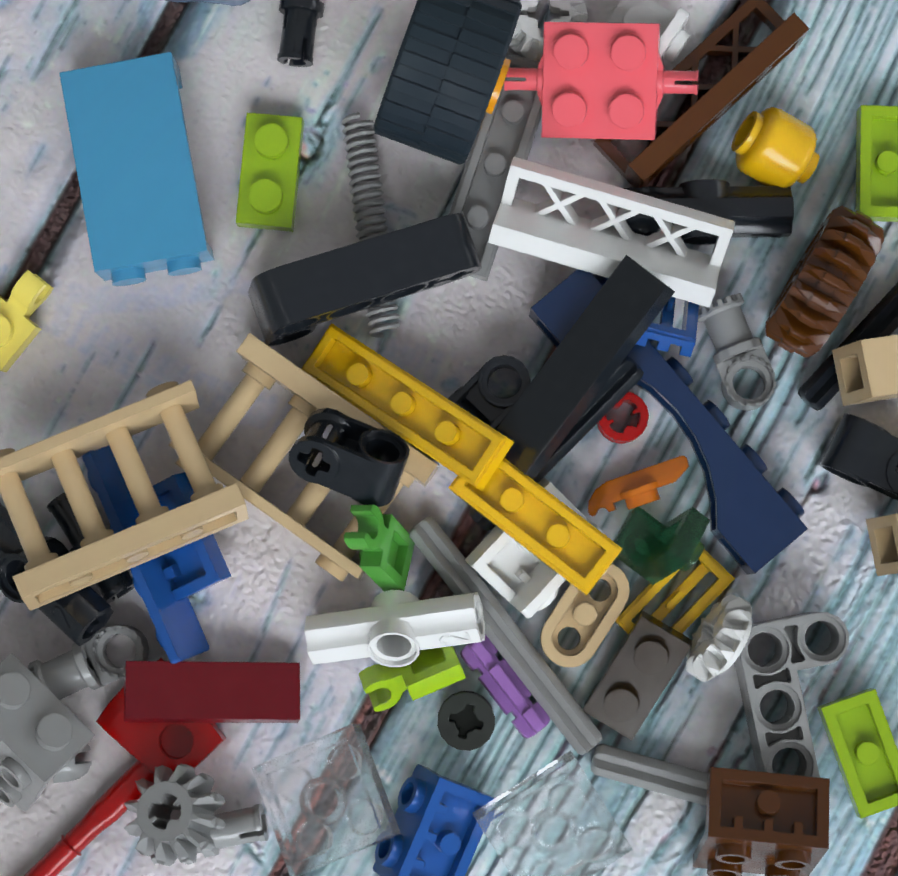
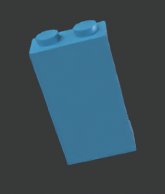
(135, 169)

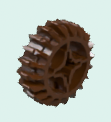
(825, 281)

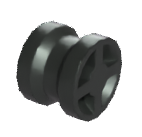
(460, 710)

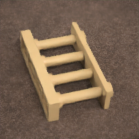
(262, 371)
(157, 527)

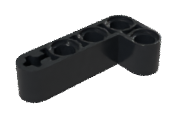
(361, 276)

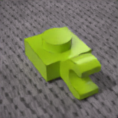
(427, 674)

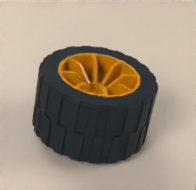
(447, 75)

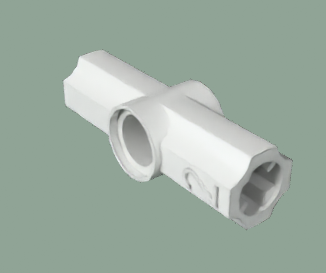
(395, 628)

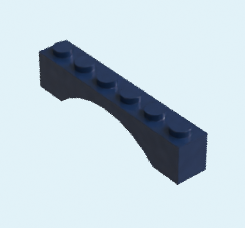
(744, 507)

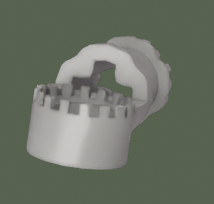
(736, 350)
(87, 663)

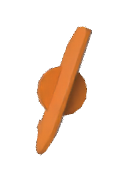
(637, 487)

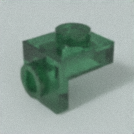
(661, 549)

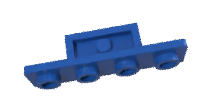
(172, 577)

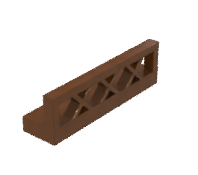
(718, 97)

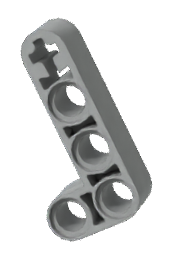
(782, 675)

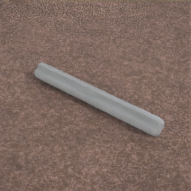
(508, 637)

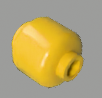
(775, 148)

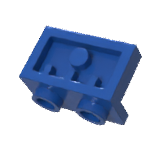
(434, 827)

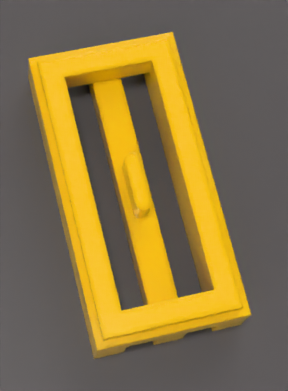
(707, 564)

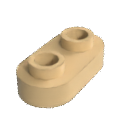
(587, 617)

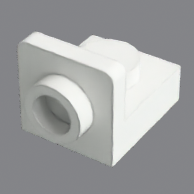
(672, 26)

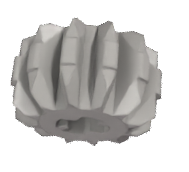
(169, 792)

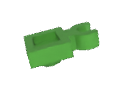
(382, 547)

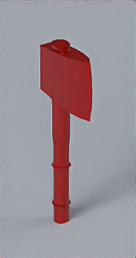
(152, 746)

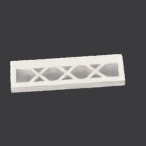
(598, 245)

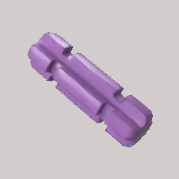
(505, 687)

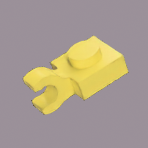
(15, 326)

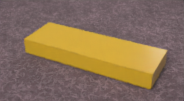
(542, 525)

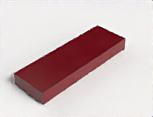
(212, 692)

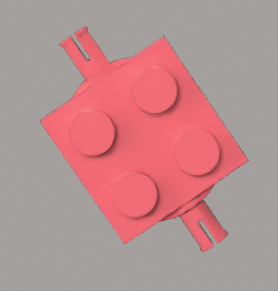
(601, 80)

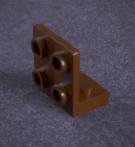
(763, 823)

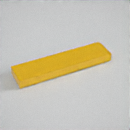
(407, 407)

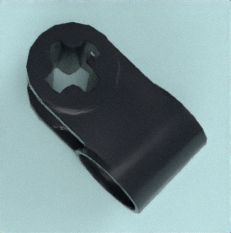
(479, 400)
(864, 455)
(355, 457)

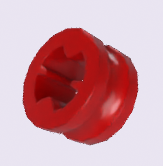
(630, 432)

